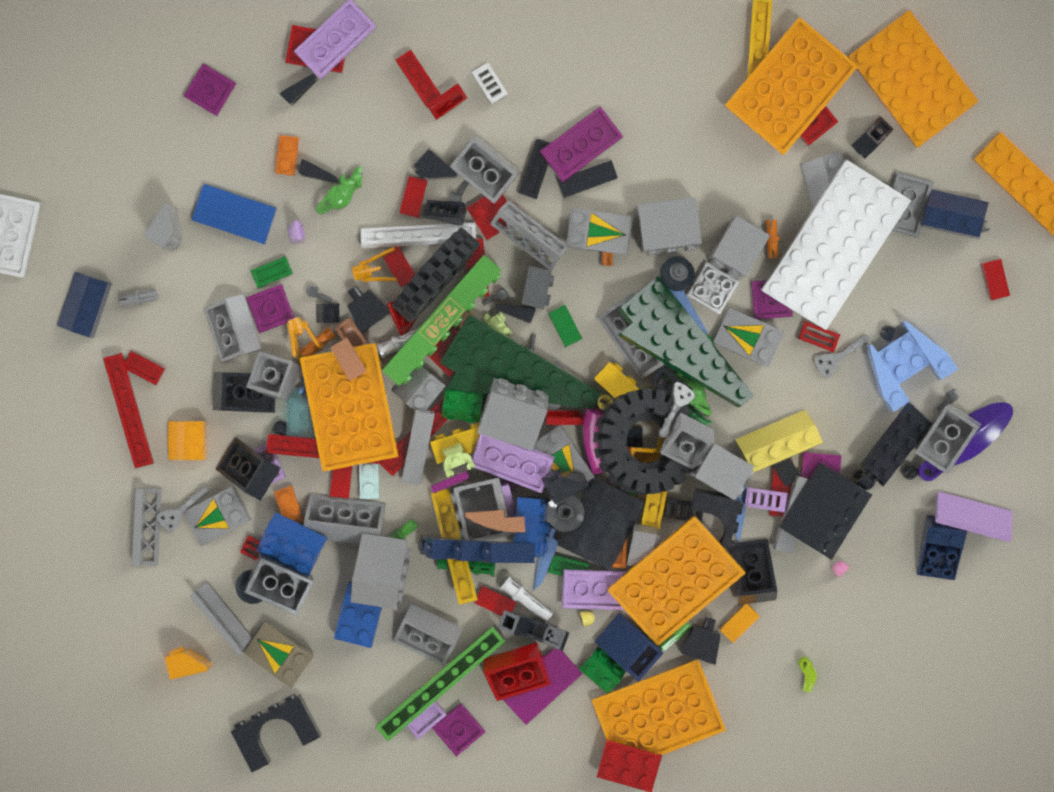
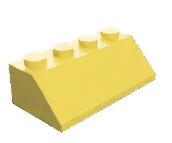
(779, 441)

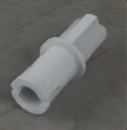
(138, 297)

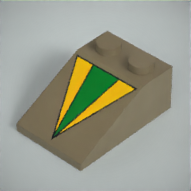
(279, 654)

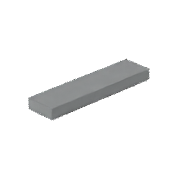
(417, 447)
(785, 541)

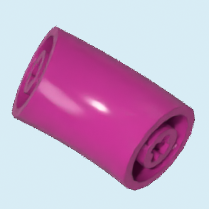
(589, 422)

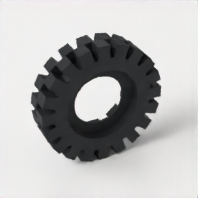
(435, 274)
(612, 443)

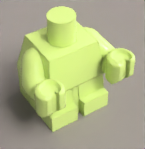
(498, 323)
(455, 457)

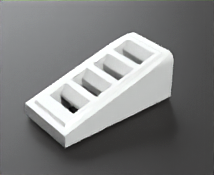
(498, 96)

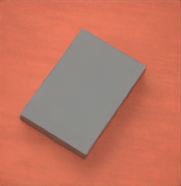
(918, 192)

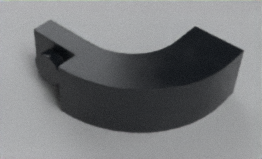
(534, 629)

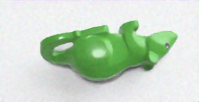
(340, 196)
(699, 391)

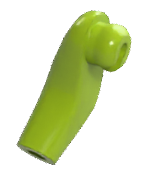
(809, 672)

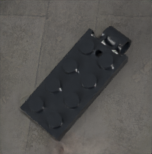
(892, 448)

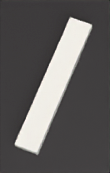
(411, 235)

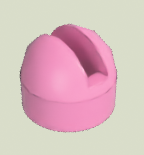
(840, 567)

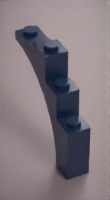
(476, 550)

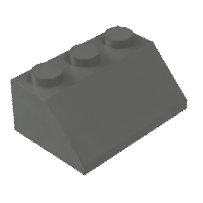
(278, 584)

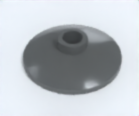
(564, 522)

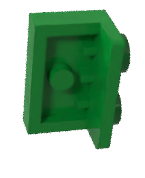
(462, 405)
(602, 670)

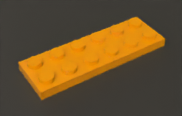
(1020, 179)

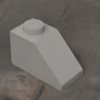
(642, 542)

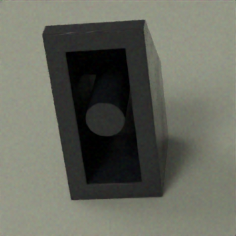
(872, 137)
(433, 167)
(563, 484)

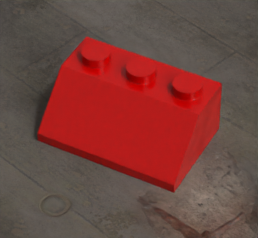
(516, 671)

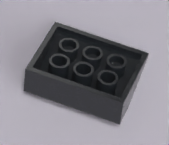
(825, 510)
(605, 525)

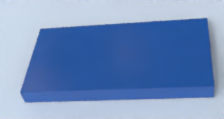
(234, 214)

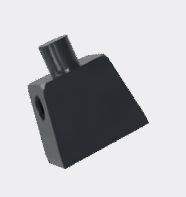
(366, 309)
(702, 642)

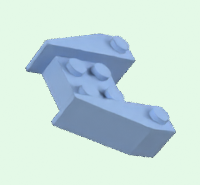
(904, 359)

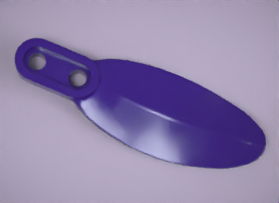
(993, 420)

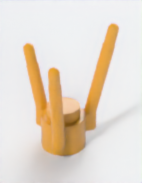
(363, 271)
(295, 328)

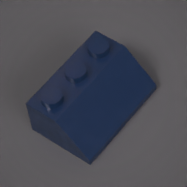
(955, 214)
(84, 305)

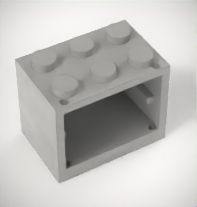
(669, 226)
(738, 248)
(513, 414)
(723, 471)
(479, 496)
(380, 571)

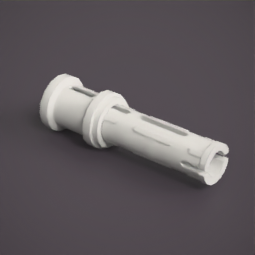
(394, 344)
(519, 593)

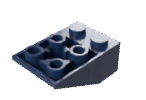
(940, 550)
(629, 647)

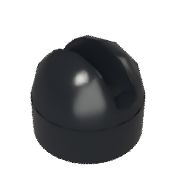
(888, 334)
(279, 428)
(907, 468)

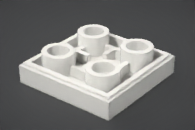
(712, 288)

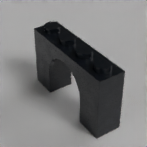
(722, 507)
(248, 733)

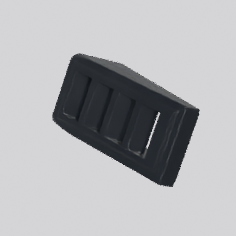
(297, 90)
(312, 171)
(452, 218)
(522, 313)
(658, 376)
(667, 509)

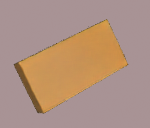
(739, 623)

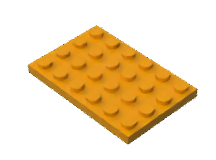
(913, 79)
(791, 86)
(349, 416)
(676, 580)
(661, 710)

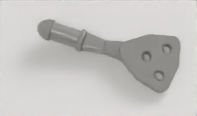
(835, 358)
(677, 404)
(177, 512)

